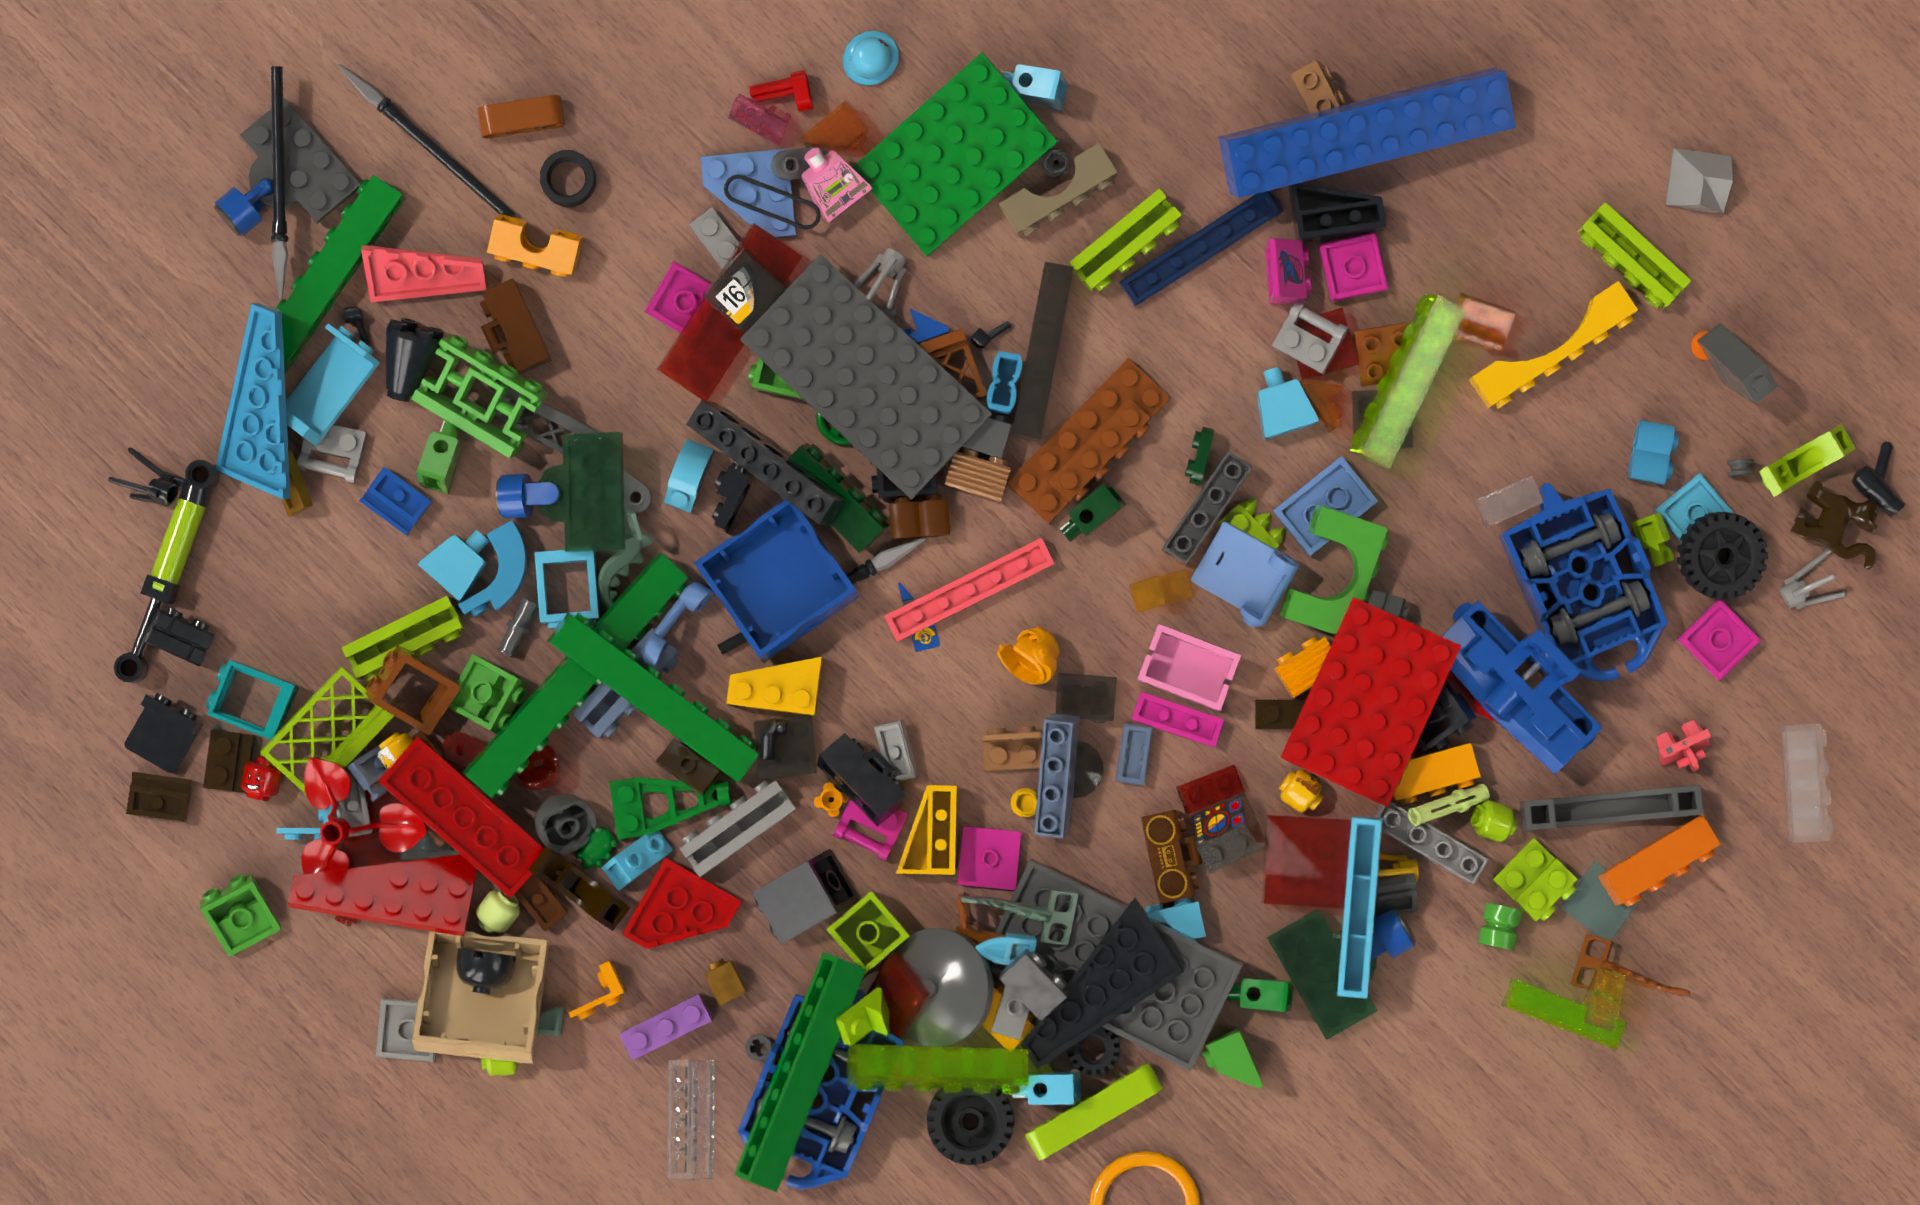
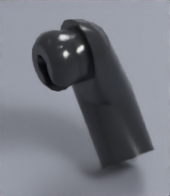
(767, 744)

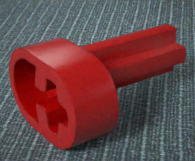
(796, 84)

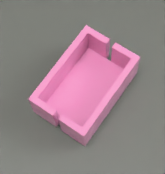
(1188, 667)

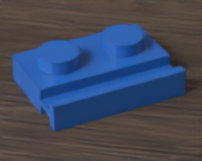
(395, 501)

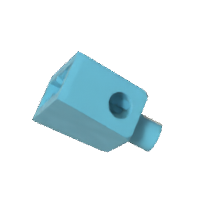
(1047, 85)
(1283, 406)
(457, 564)
(1061, 1088)

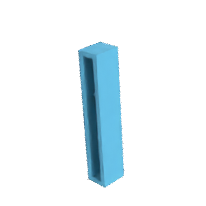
(1360, 906)

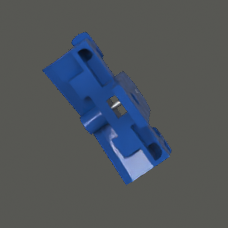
(1539, 718)

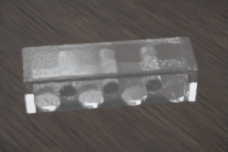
(1805, 783)

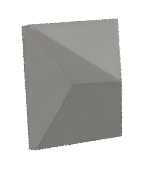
(1699, 181)

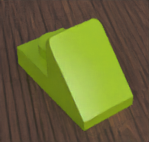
(863, 1017)

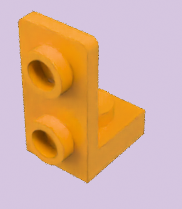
(608, 978)

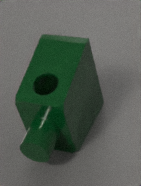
(1103, 504)

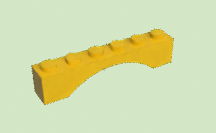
(1604, 311)

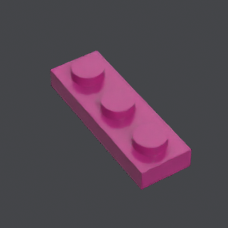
(1177, 719)

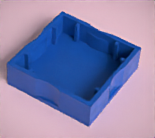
(777, 580)

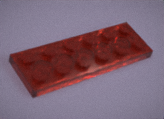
(709, 338)

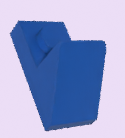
(926, 328)

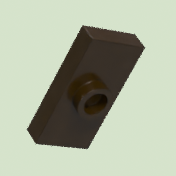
(688, 767)

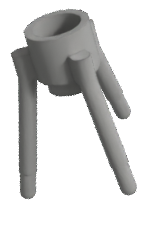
(889, 265)
(1796, 592)

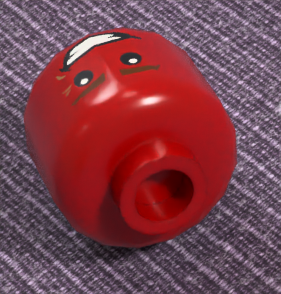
(261, 779)

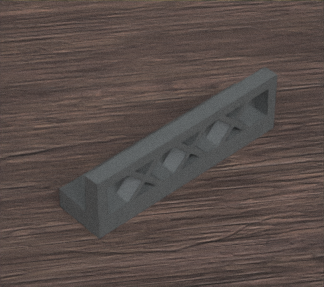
(552, 416)

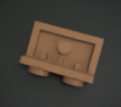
(1316, 87)

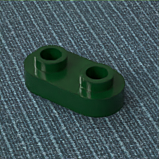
(1196, 467)

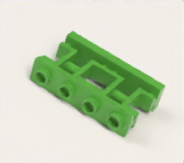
(469, 415)

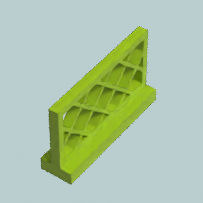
(349, 746)

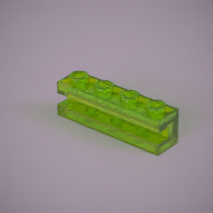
(1558, 1013)

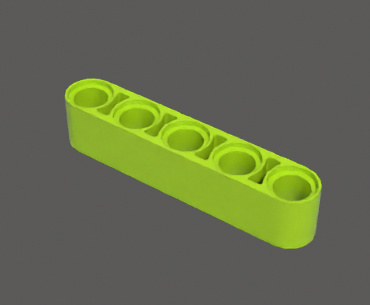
(1094, 1111)

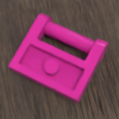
(890, 827)

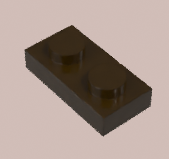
(1277, 713)

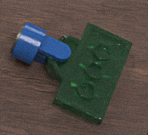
(580, 493)
(1313, 962)

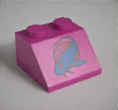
(1286, 271)

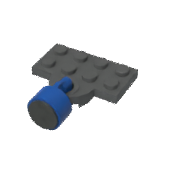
(311, 171)

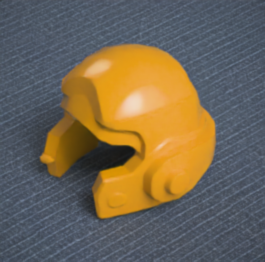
(1032, 657)

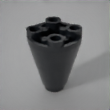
(408, 356)

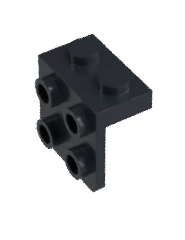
(163, 733)

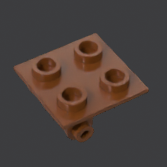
(1375, 350)

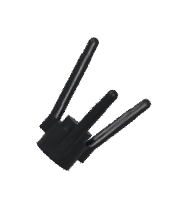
(159, 490)

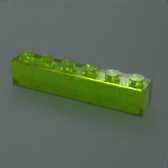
(1407, 380)
(938, 1068)

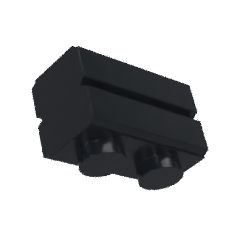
(178, 636)

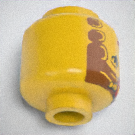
(1301, 790)

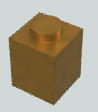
(724, 981)

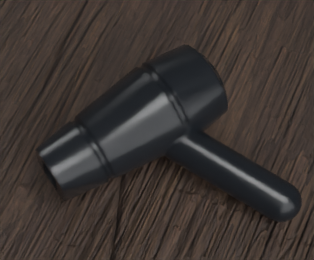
(1873, 486)

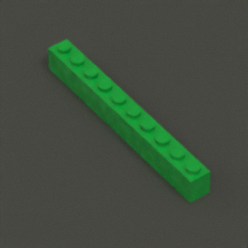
(569, 681)

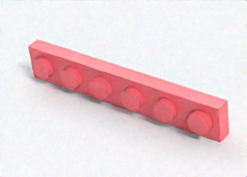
(969, 589)

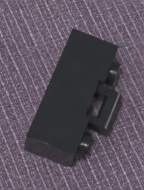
(852, 772)

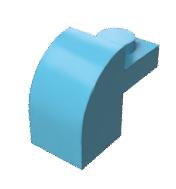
(688, 475)

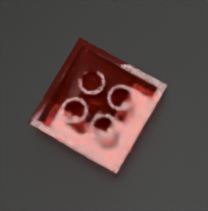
(1306, 861)

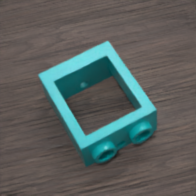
(280, 709)

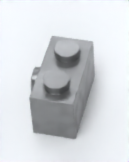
(1034, 983)

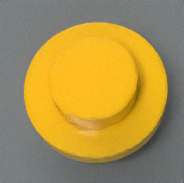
(1024, 802)

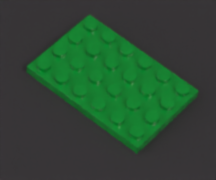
(955, 154)

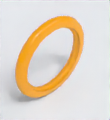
(1144, 1158)

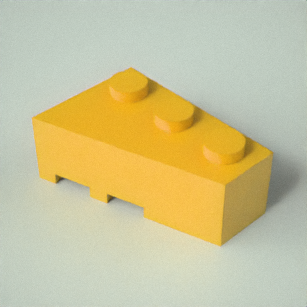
(780, 688)
(933, 834)

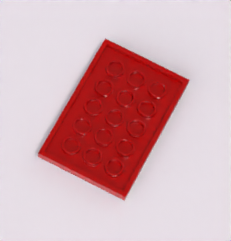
(1370, 701)

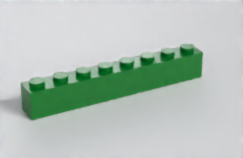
(335, 264)
(653, 697)
(799, 1073)

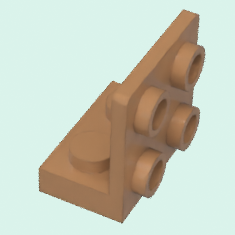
(1012, 750)

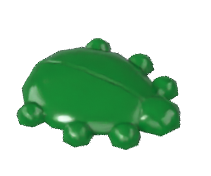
(596, 848)

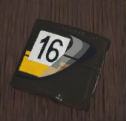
(744, 291)

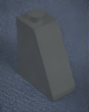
(1737, 364)

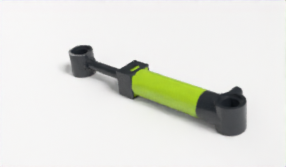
(171, 558)

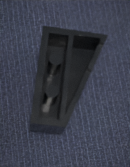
(1332, 213)

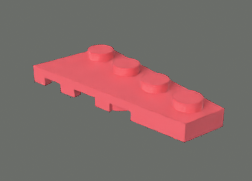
(414, 274)

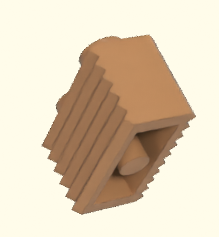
(978, 475)

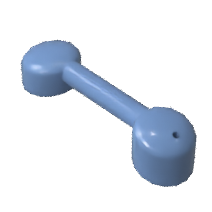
(694, 599)

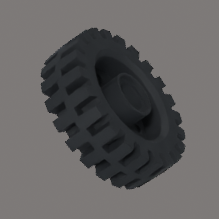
(1743, 561)
(964, 1144)

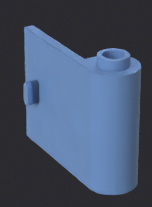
(1249, 573)

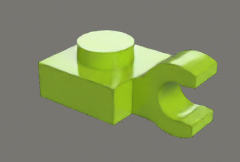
(1652, 535)

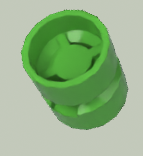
(1500, 926)

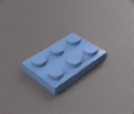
(1334, 488)

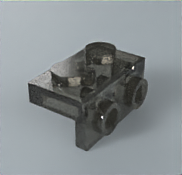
(1086, 696)

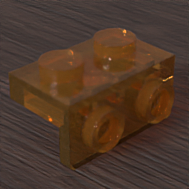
(1484, 323)

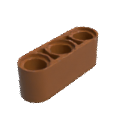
(521, 116)

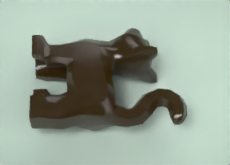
(1832, 522)

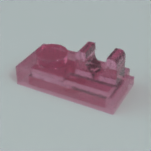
(758, 119)

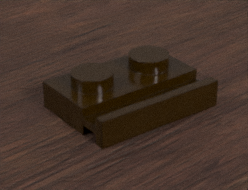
(226, 760)
(159, 797)

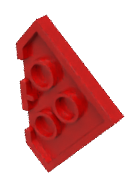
(679, 907)

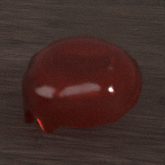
(542, 769)

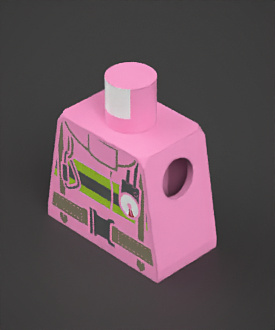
(832, 183)

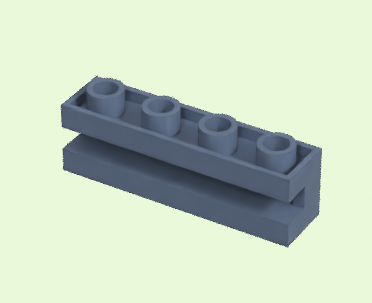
(605, 706)
(1057, 775)

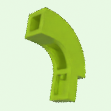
(1807, 460)

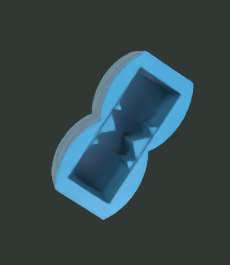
(1005, 375)
(1652, 452)

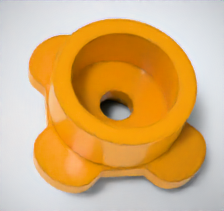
(830, 791)

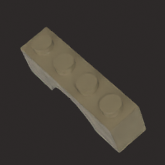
(1027, 210)

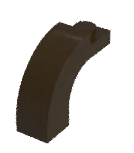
(579, 888)

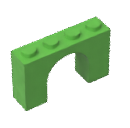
(1364, 543)

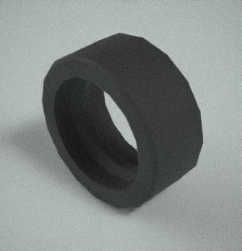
(567, 156)

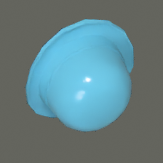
(870, 58)

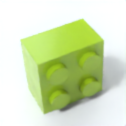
(868, 932)

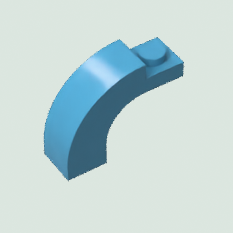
(511, 571)

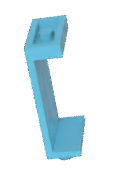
(329, 385)

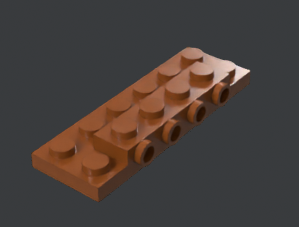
(1089, 441)

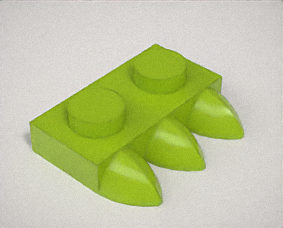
(1242, 518)

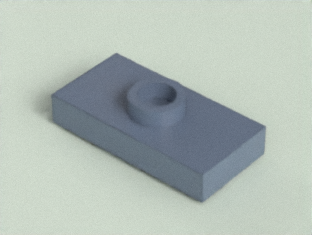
(1134, 754)

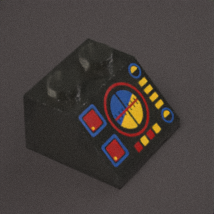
(1227, 832)

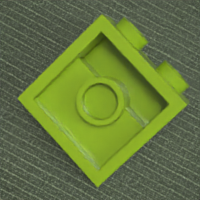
(1535, 880)

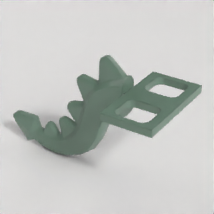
(620, 561)
(1043, 914)

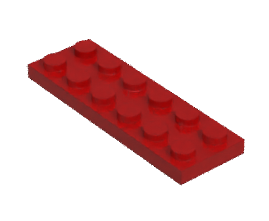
(462, 816)

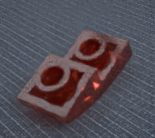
(1210, 789)

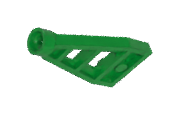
(629, 807)

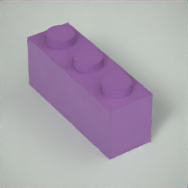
(666, 1026)

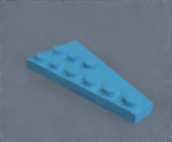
(256, 420)

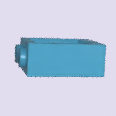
(562, 557)

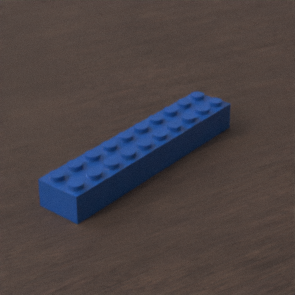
(1367, 132)

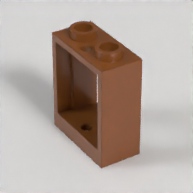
(435, 705)

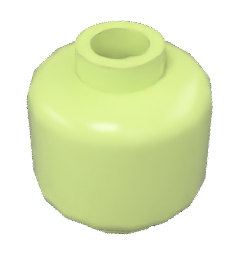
(497, 911)

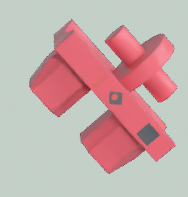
(1686, 751)

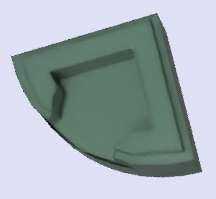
(551, 1022)

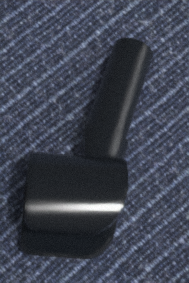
(355, 315)
(981, 338)

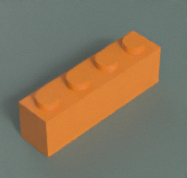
(1659, 860)

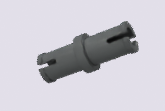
(518, 627)

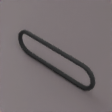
(806, 227)

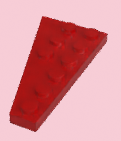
(411, 894)

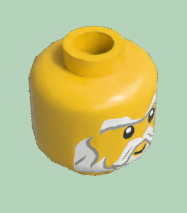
(393, 747)

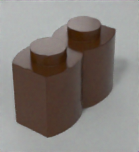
(919, 518)

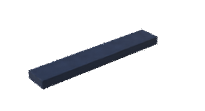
(1200, 247)

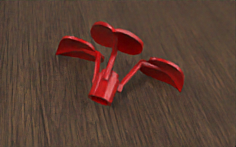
(324, 786)

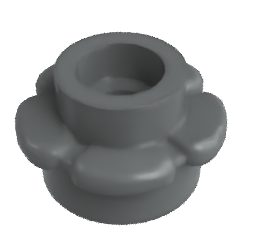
(1052, 155)

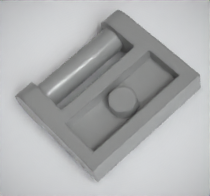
(1305, 346)
(338, 442)

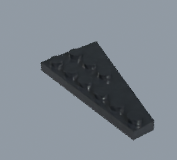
(1115, 977)

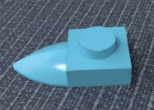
(1006, 949)

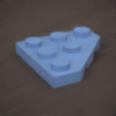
(758, 167)

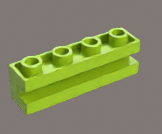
(1125, 240)
(1633, 256)
(413, 632)

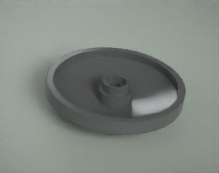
(957, 985)

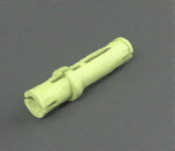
(1474, 796)

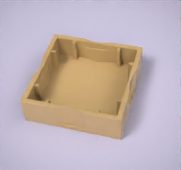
(476, 1024)

